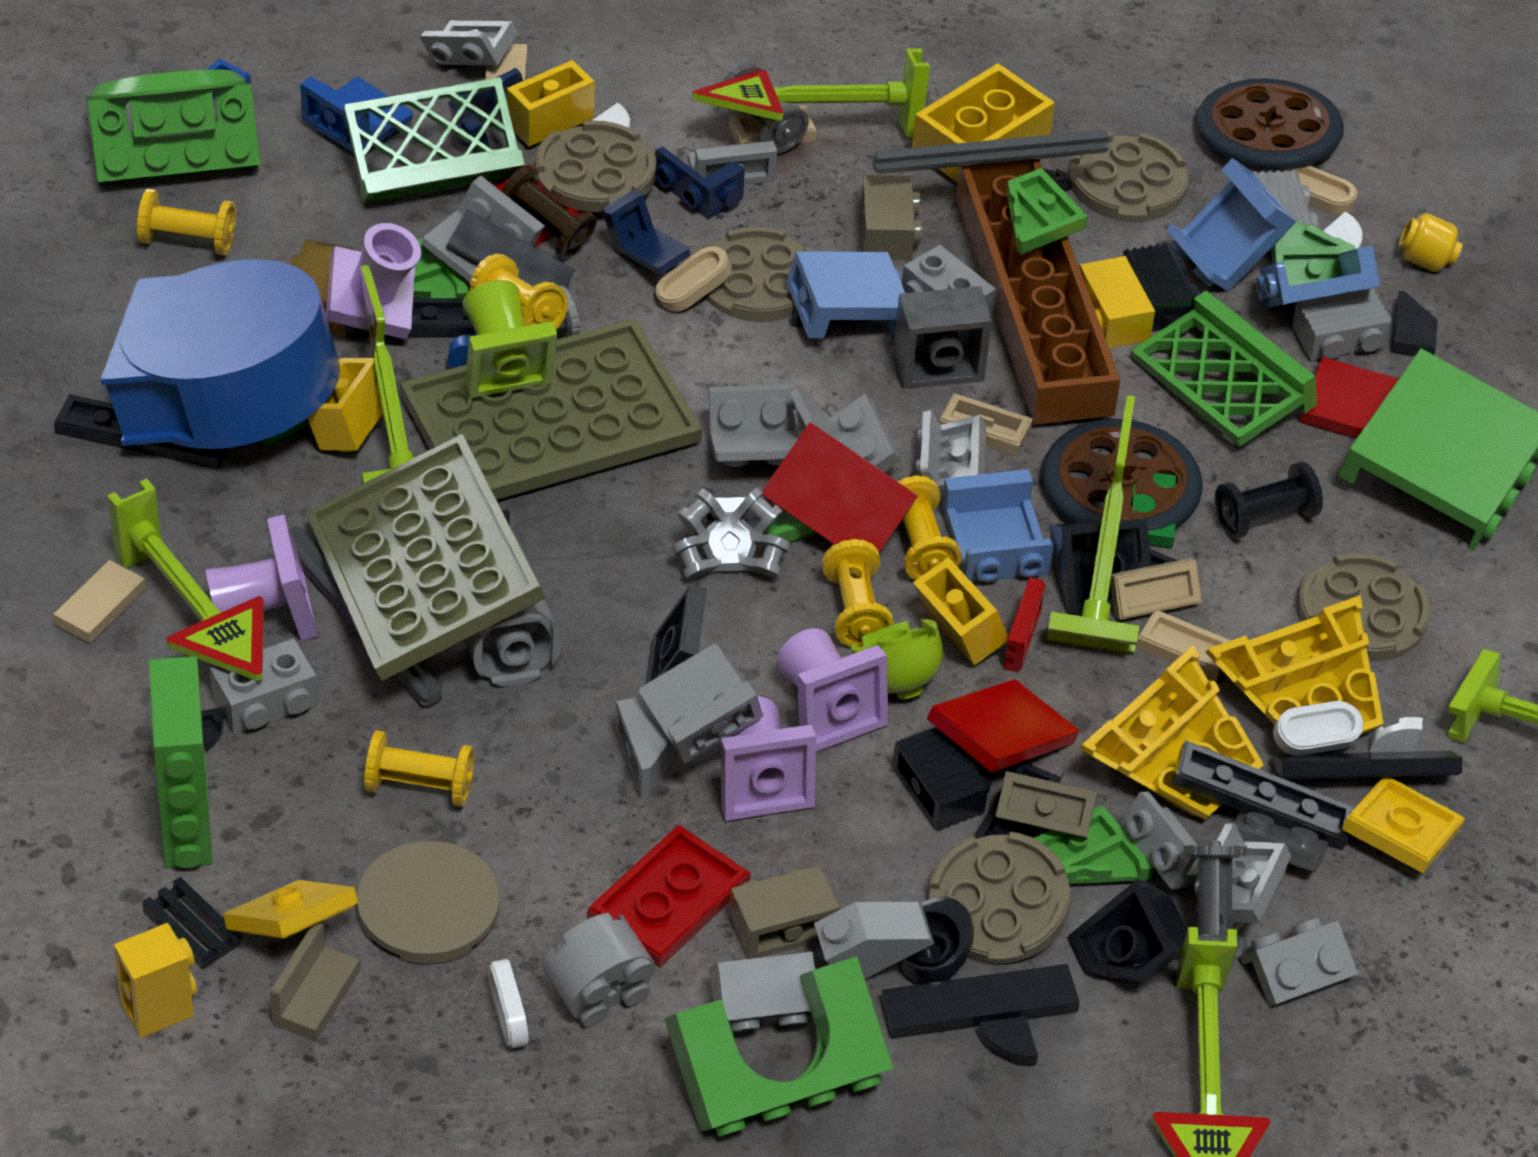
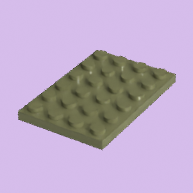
(600, 411)
(423, 557)

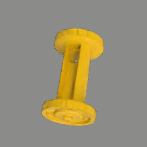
(214, 226)
(539, 303)
(927, 544)
(852, 566)
(419, 768)

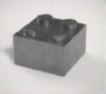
(942, 337)

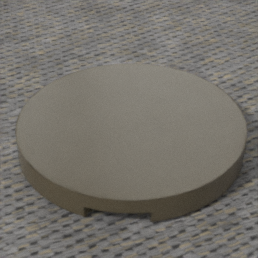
(594, 165)
(1132, 180)
(758, 275)
(1393, 604)
(1010, 889)
(428, 901)

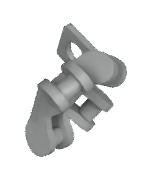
(729, 539)

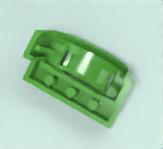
(169, 106)

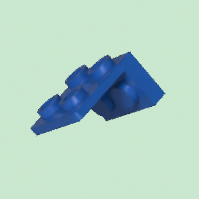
(324, 110)

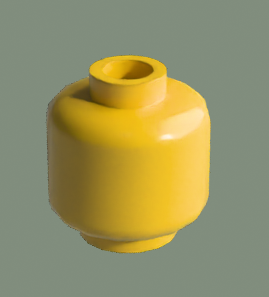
(1430, 242)

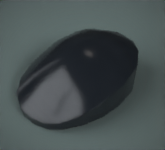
(952, 937)

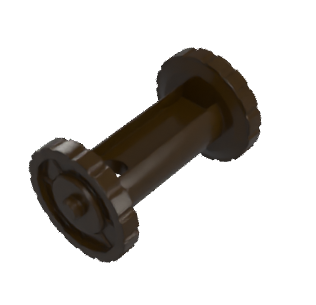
(569, 230)

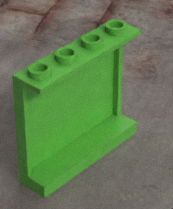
(1449, 444)

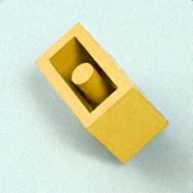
(551, 102)
(1118, 301)
(351, 409)
(961, 611)
(155, 979)

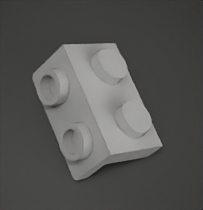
(470, 42)
(951, 448)
(1161, 841)
(1253, 875)
(1302, 962)

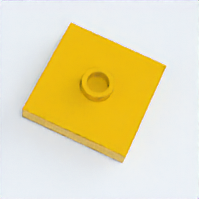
(1404, 824)
(290, 908)

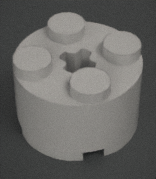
(516, 646)
(599, 968)

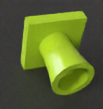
(505, 351)

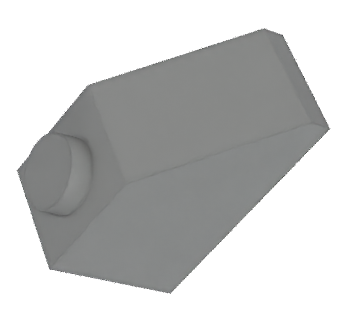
(643, 745)
(874, 933)

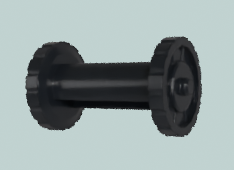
(1239, 508)

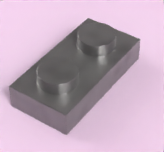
(1302, 843)

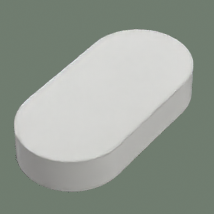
(1318, 728)
(508, 1003)

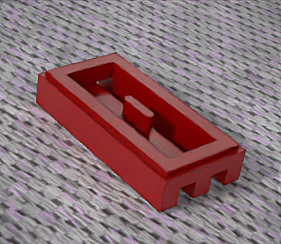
(1024, 625)

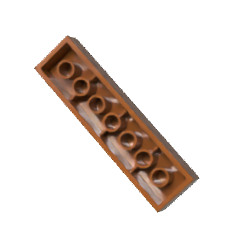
(1038, 304)

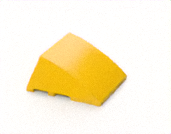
(1306, 665)
(1152, 729)

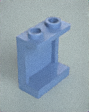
(1232, 229)
(1358, 274)
(843, 288)
(995, 526)

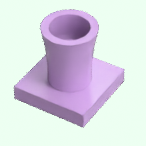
(392, 261)
(276, 579)
(835, 693)
(767, 767)

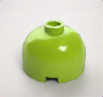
(912, 655)

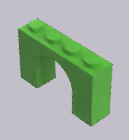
(180, 762)
(846, 1052)

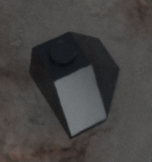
(1076, 552)
(1131, 935)

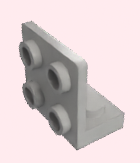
(491, 205)
(751, 423)
(855, 426)
(701, 703)

